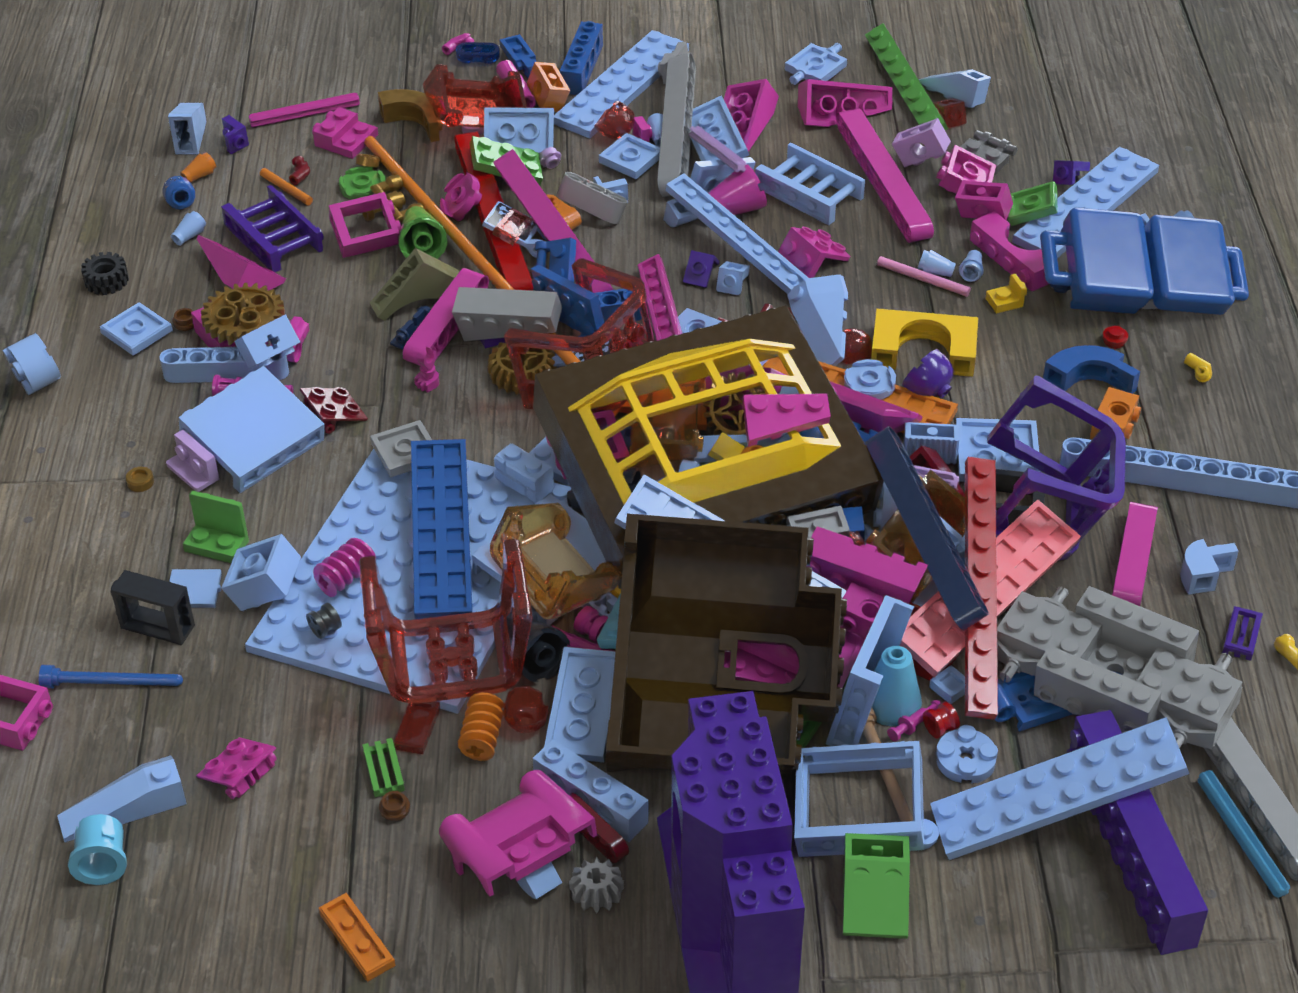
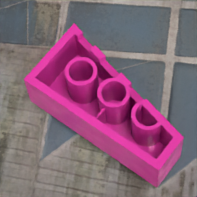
(843, 562)

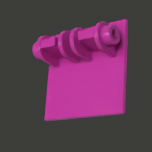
(239, 766)

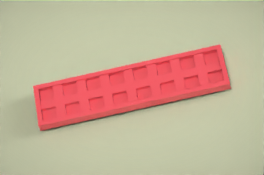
(1022, 557)

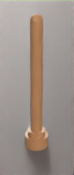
(888, 774)

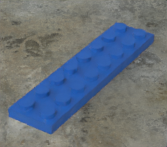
(440, 528)

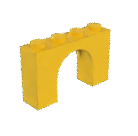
(954, 332)

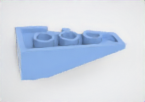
(133, 796)

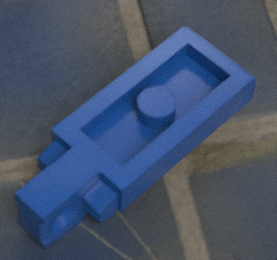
(518, 53)

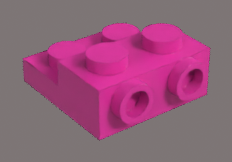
(342, 133)
(963, 165)

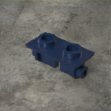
(403, 334)

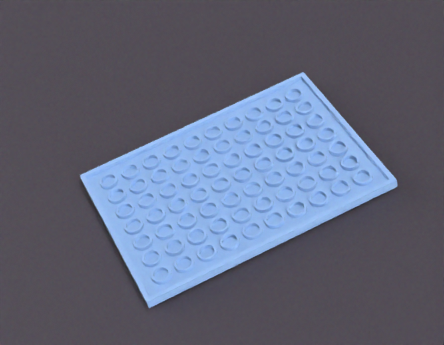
(380, 514)

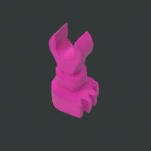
(428, 377)

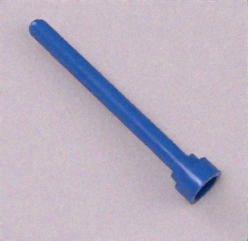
(51, 676)

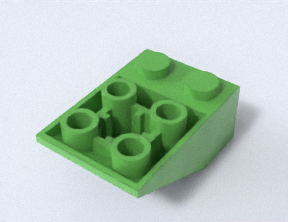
(876, 885)

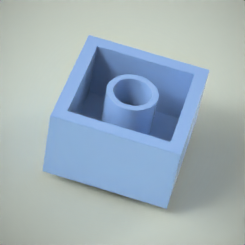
(261, 572)

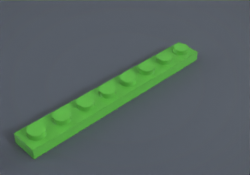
(903, 76)

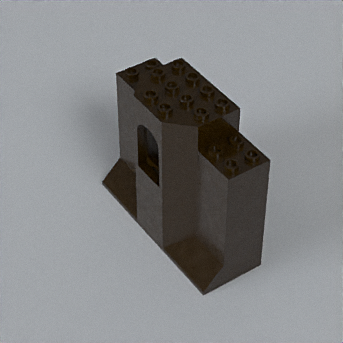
(691, 598)

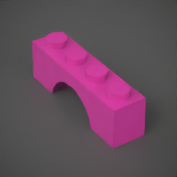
(991, 236)

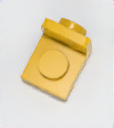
(1007, 297)

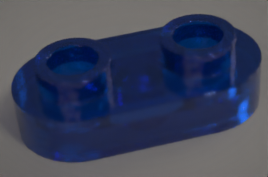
(477, 52)

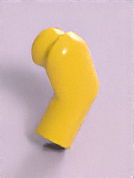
(1202, 368)
(1286, 647)

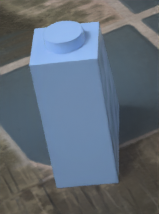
(187, 127)

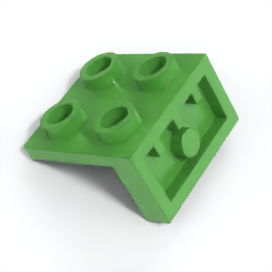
(218, 527)

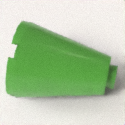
(421, 232)

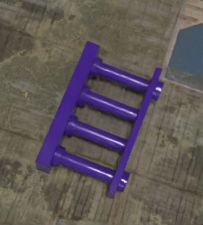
(260, 243)

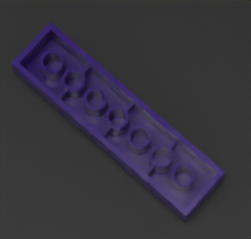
(1146, 854)

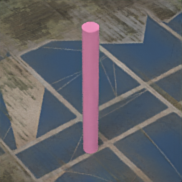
(923, 276)

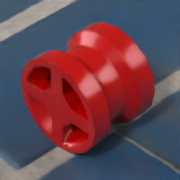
(941, 719)

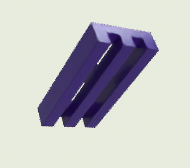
(1239, 648)

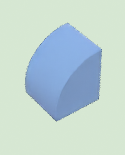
(677, 214)
(540, 881)

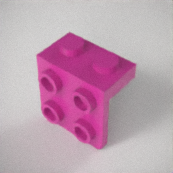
(809, 248)

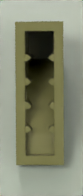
(414, 280)

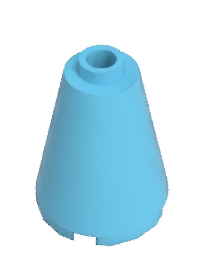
(899, 687)

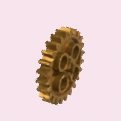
(240, 311)

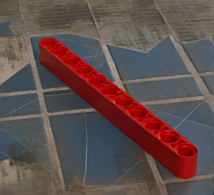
(507, 257)

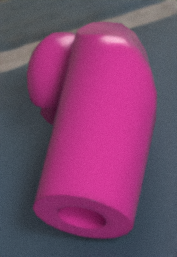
(451, 45)

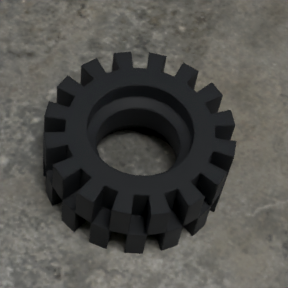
(104, 273)

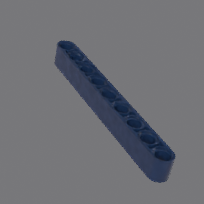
(927, 529)

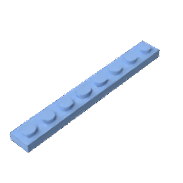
(735, 233)

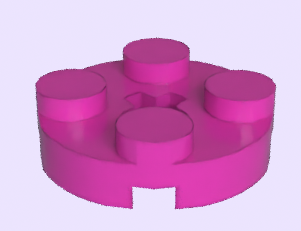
(460, 196)

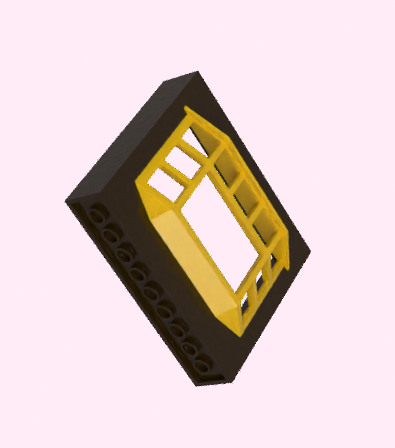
(745, 488)

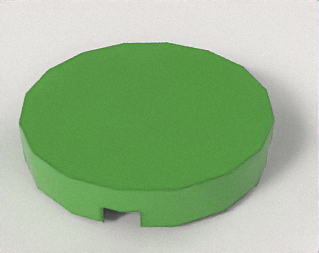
(358, 180)

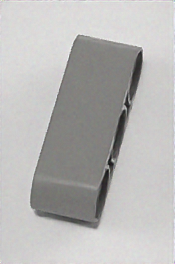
(591, 197)

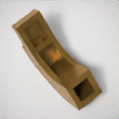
(412, 106)

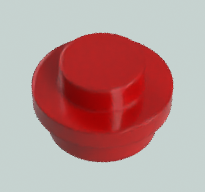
(1115, 337)

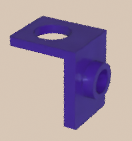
(699, 268)

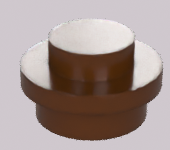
(183, 319)
(394, 806)

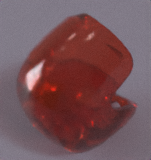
(616, 121)

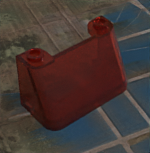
(464, 101)

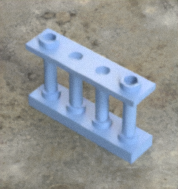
(809, 199)

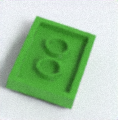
(486, 151)

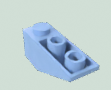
(962, 85)

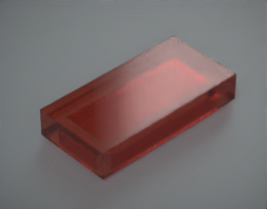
(512, 226)
(417, 727)

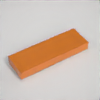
(357, 937)

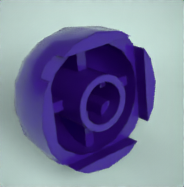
(931, 377)

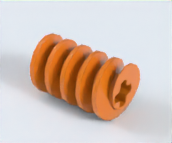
(481, 726)

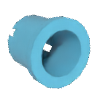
(98, 850)

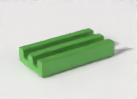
(379, 749)

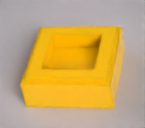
(725, 448)

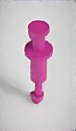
(908, 724)

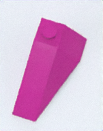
(823, 99)
(751, 107)
(237, 269)

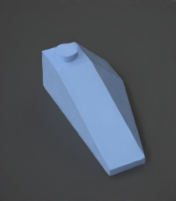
(820, 314)

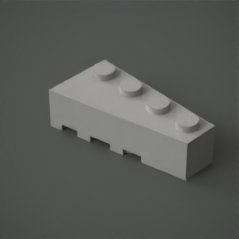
(492, 312)

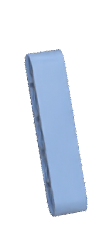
(201, 364)

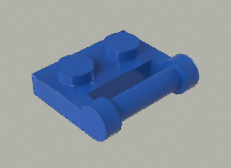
(561, 256)

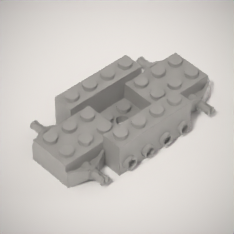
(1080, 650)

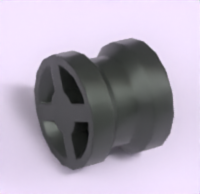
(324, 620)

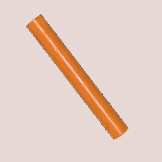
(285, 186)

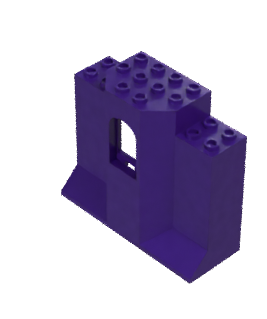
(732, 853)

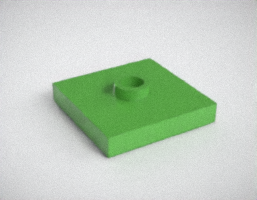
(1033, 203)

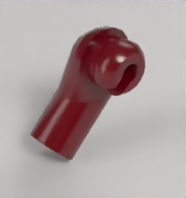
(301, 170)

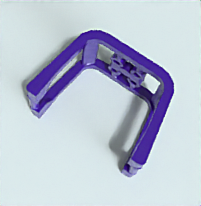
(1084, 503)

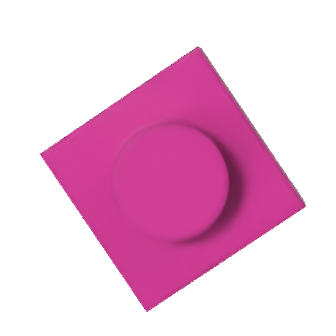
(641, 129)

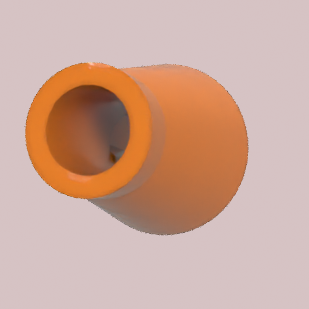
(201, 166)

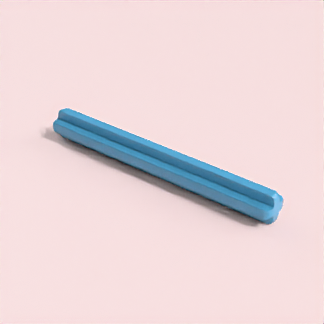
(1244, 834)

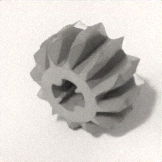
(596, 885)

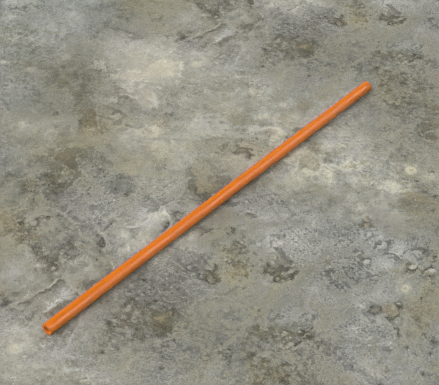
(451, 230)

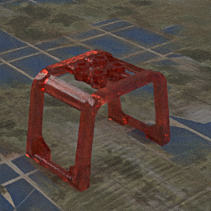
(632, 335)
(394, 670)

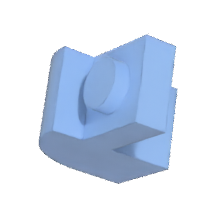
(1204, 563)

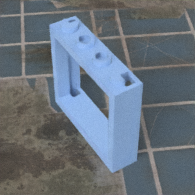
(848, 758)

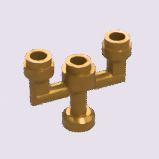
(391, 184)

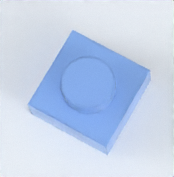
(949, 684)

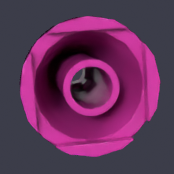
(740, 192)

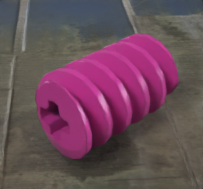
(341, 566)

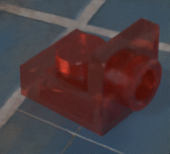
(952, 111)

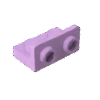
(193, 462)

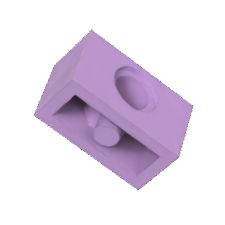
(930, 134)

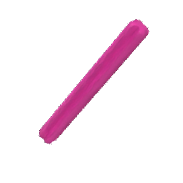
(303, 109)

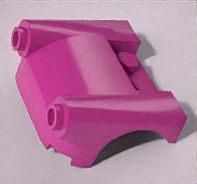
(518, 833)

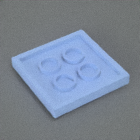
(974, 443)

